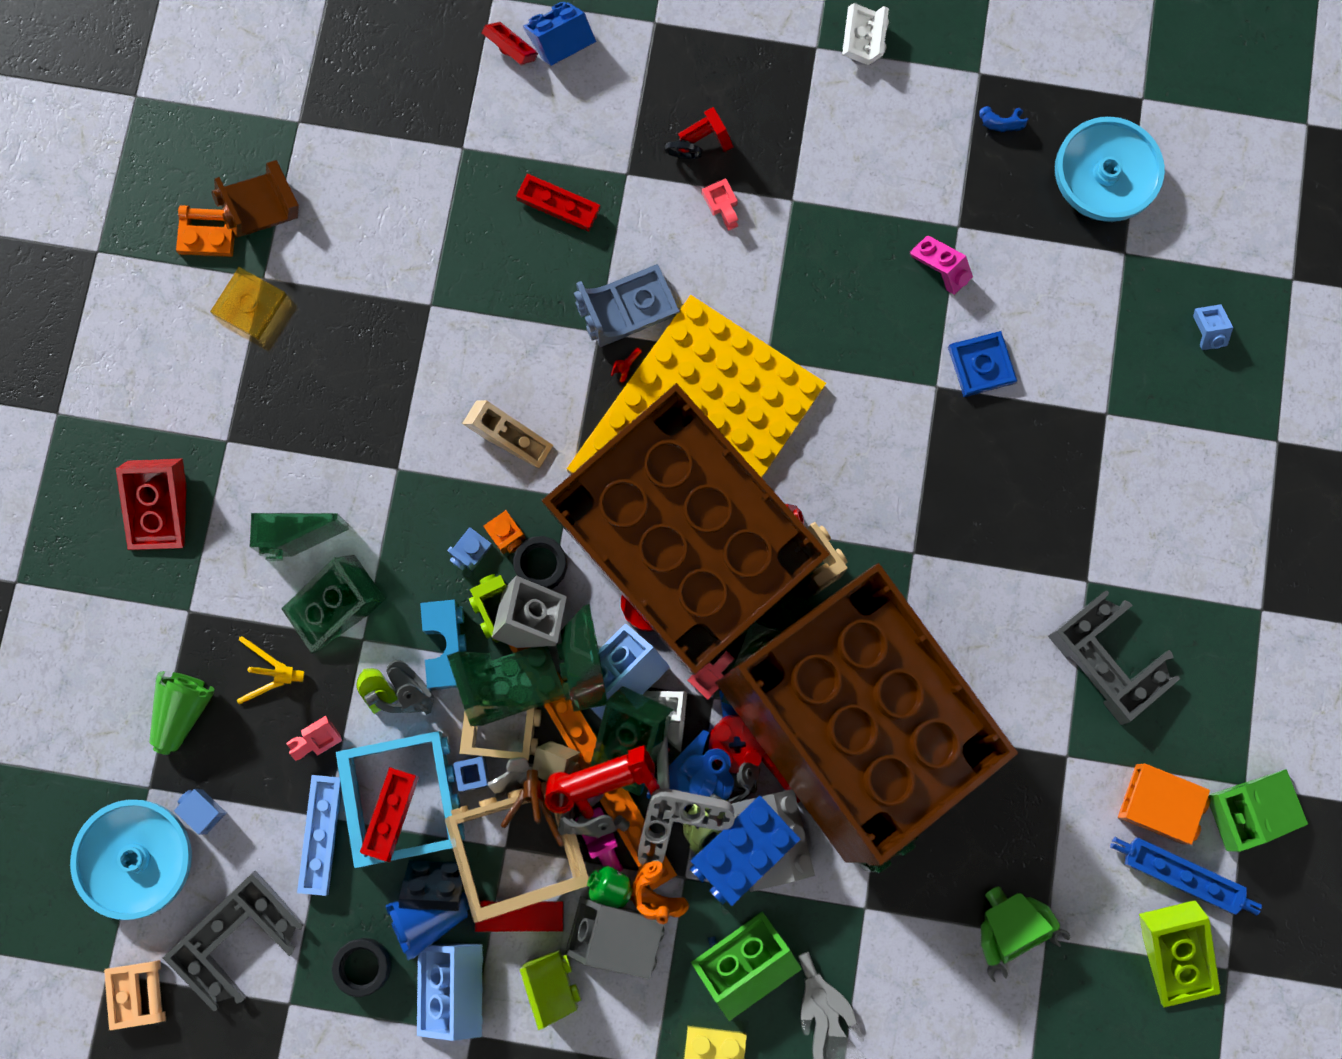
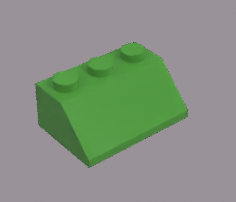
(746, 966)

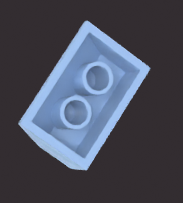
(629, 663)
(450, 991)

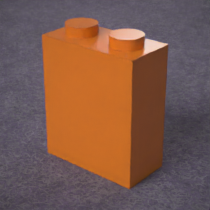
(1164, 804)

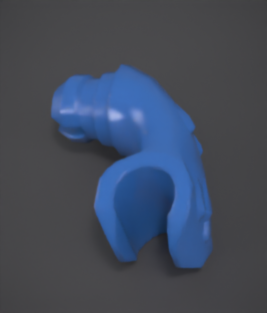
(995, 122)

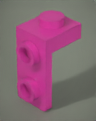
(946, 260)

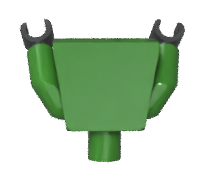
(1015, 928)

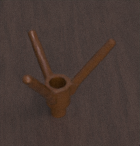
(532, 793)

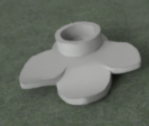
(512, 779)

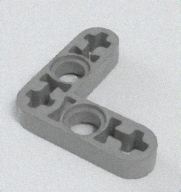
(675, 812)

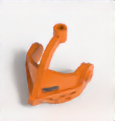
(659, 906)

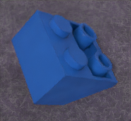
(559, 32)

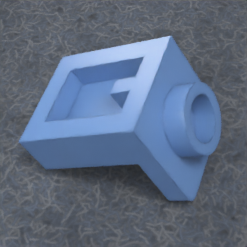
(1214, 326)
(469, 550)

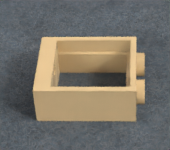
(530, 744)

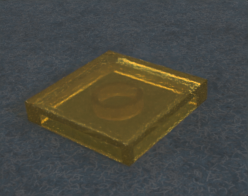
(248, 303)

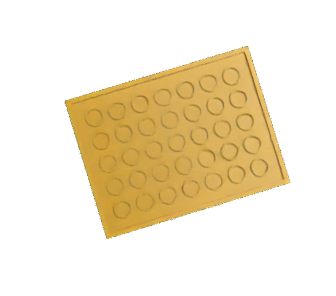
(729, 374)

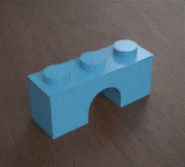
(443, 619)

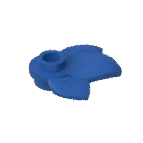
(706, 779)

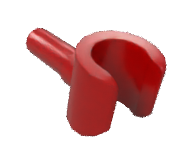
(623, 366)

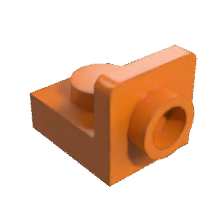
(505, 533)

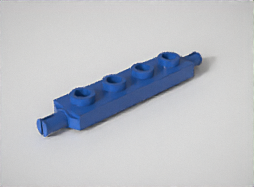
(1186, 876)

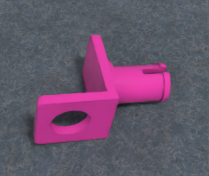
(603, 846)

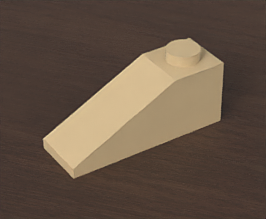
(507, 433)

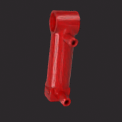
(577, 787)

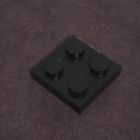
(431, 886)

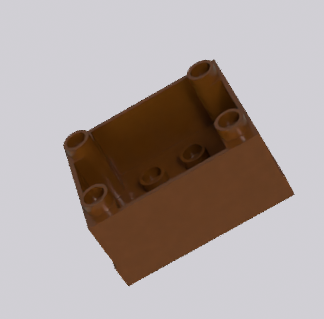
(685, 528)
(867, 719)

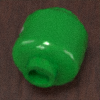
(609, 887)

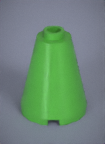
(176, 709)

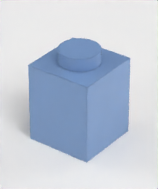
(471, 774)
(199, 811)

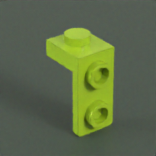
(488, 587)

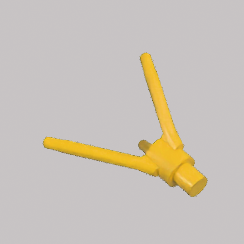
(282, 673)

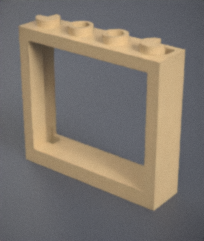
(489, 807)

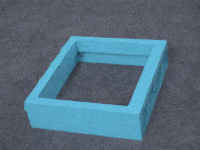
(352, 799)

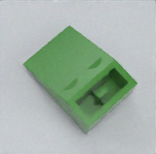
(1257, 811)

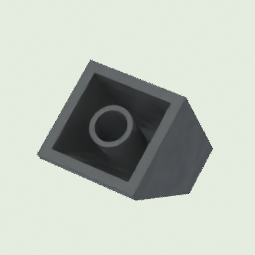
(614, 939)

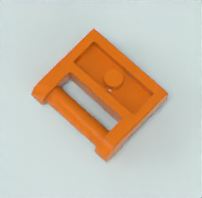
(203, 239)

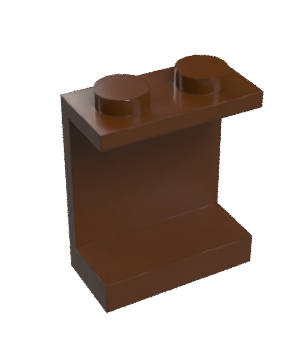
(256, 201)

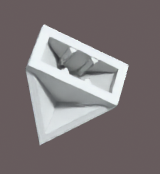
(676, 701)

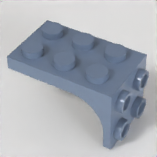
(625, 305)

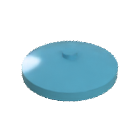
(1109, 169)
(130, 859)

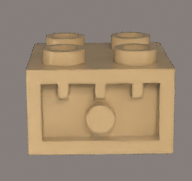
(834, 563)

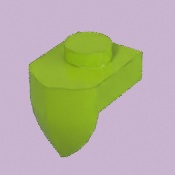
(372, 679)

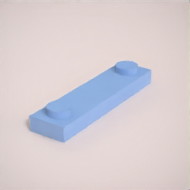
(319, 835)

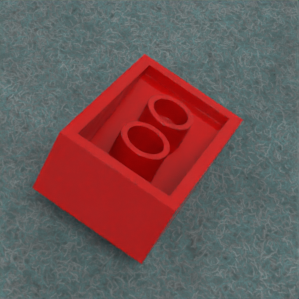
(153, 503)

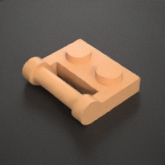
(125, 997)

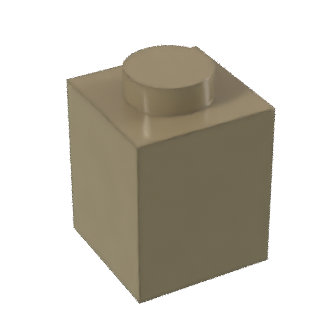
(555, 758)

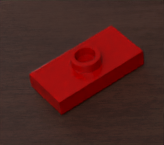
(509, 43)

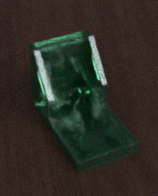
(504, 685)

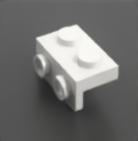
(865, 33)

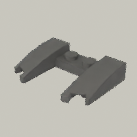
(1123, 696)
(192, 956)

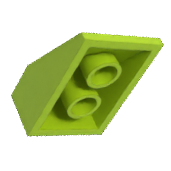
(1180, 952)
(550, 988)

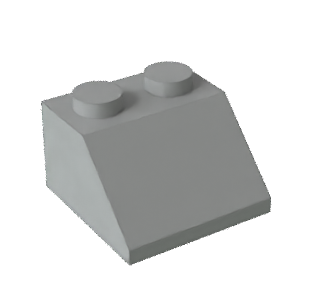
(529, 615)

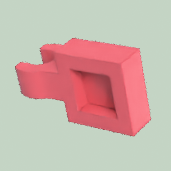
(722, 200)
(705, 679)
(316, 737)

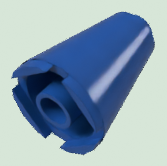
(420, 927)

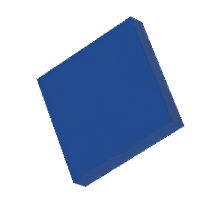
(982, 364)

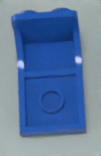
(744, 851)

